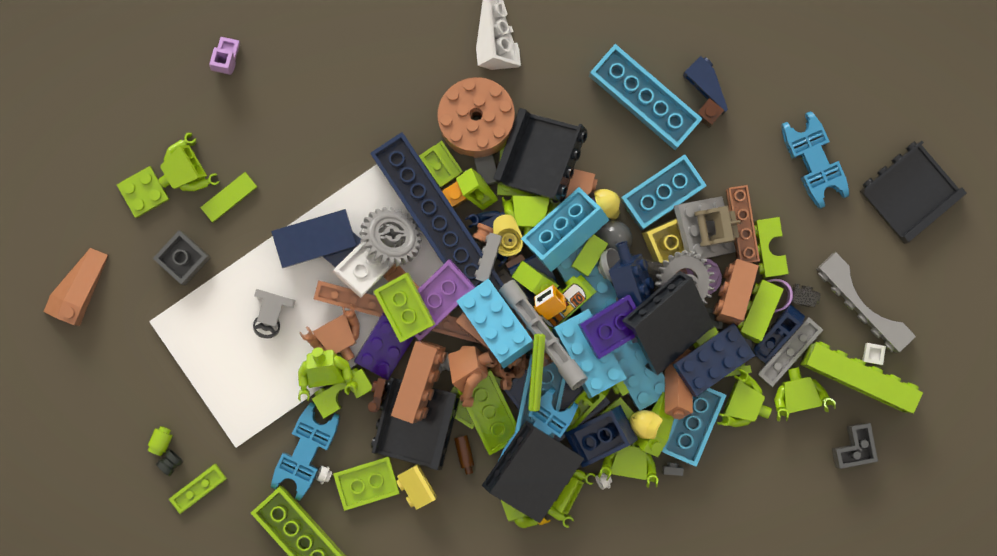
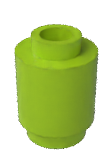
(160, 440)

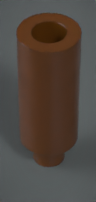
(464, 453)

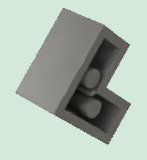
(860, 450)

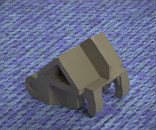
(724, 222)

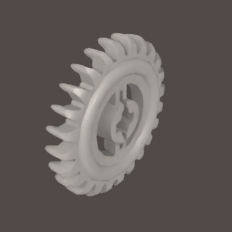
(383, 243)
(692, 262)

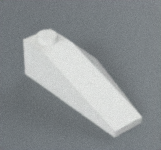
(494, 41)

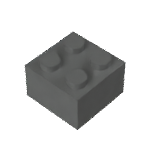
(181, 258)

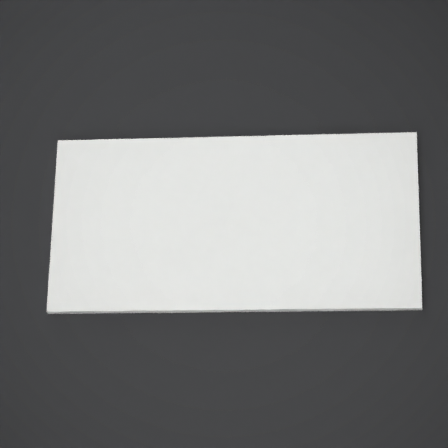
(211, 330)

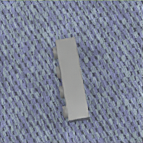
(489, 256)

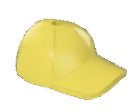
(609, 202)
(507, 228)
(645, 424)

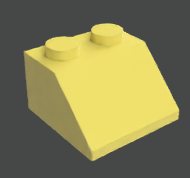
(416, 486)

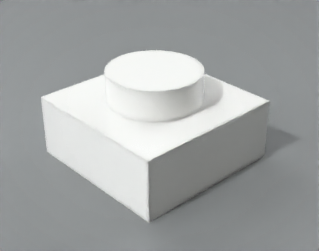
(874, 353)

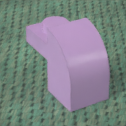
(224, 56)

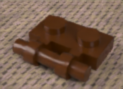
(379, 391)

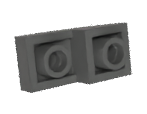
(486, 168)

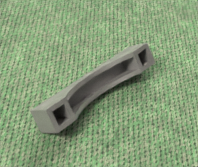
(837, 273)

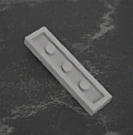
(790, 352)

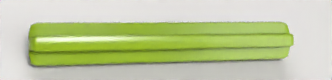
(536, 372)

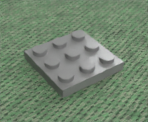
(690, 230)

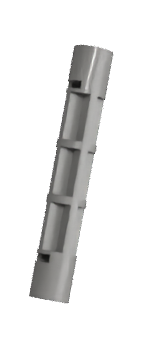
(566, 366)

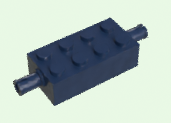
(631, 276)

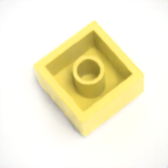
(664, 240)

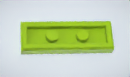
(229, 197)
(197, 488)

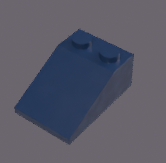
(602, 436)

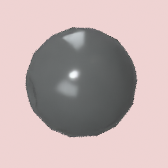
(615, 232)

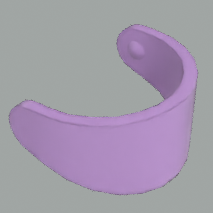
(789, 292)

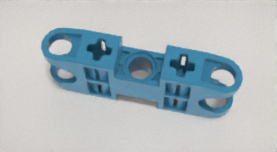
(815, 159)
(562, 418)
(305, 451)

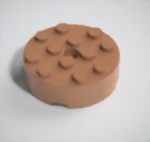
(470, 99)

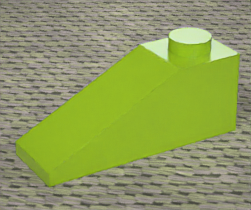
(585, 406)
(656, 445)

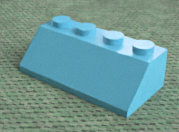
(565, 229)

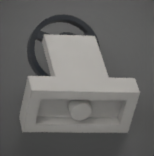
(270, 312)

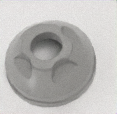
(607, 260)

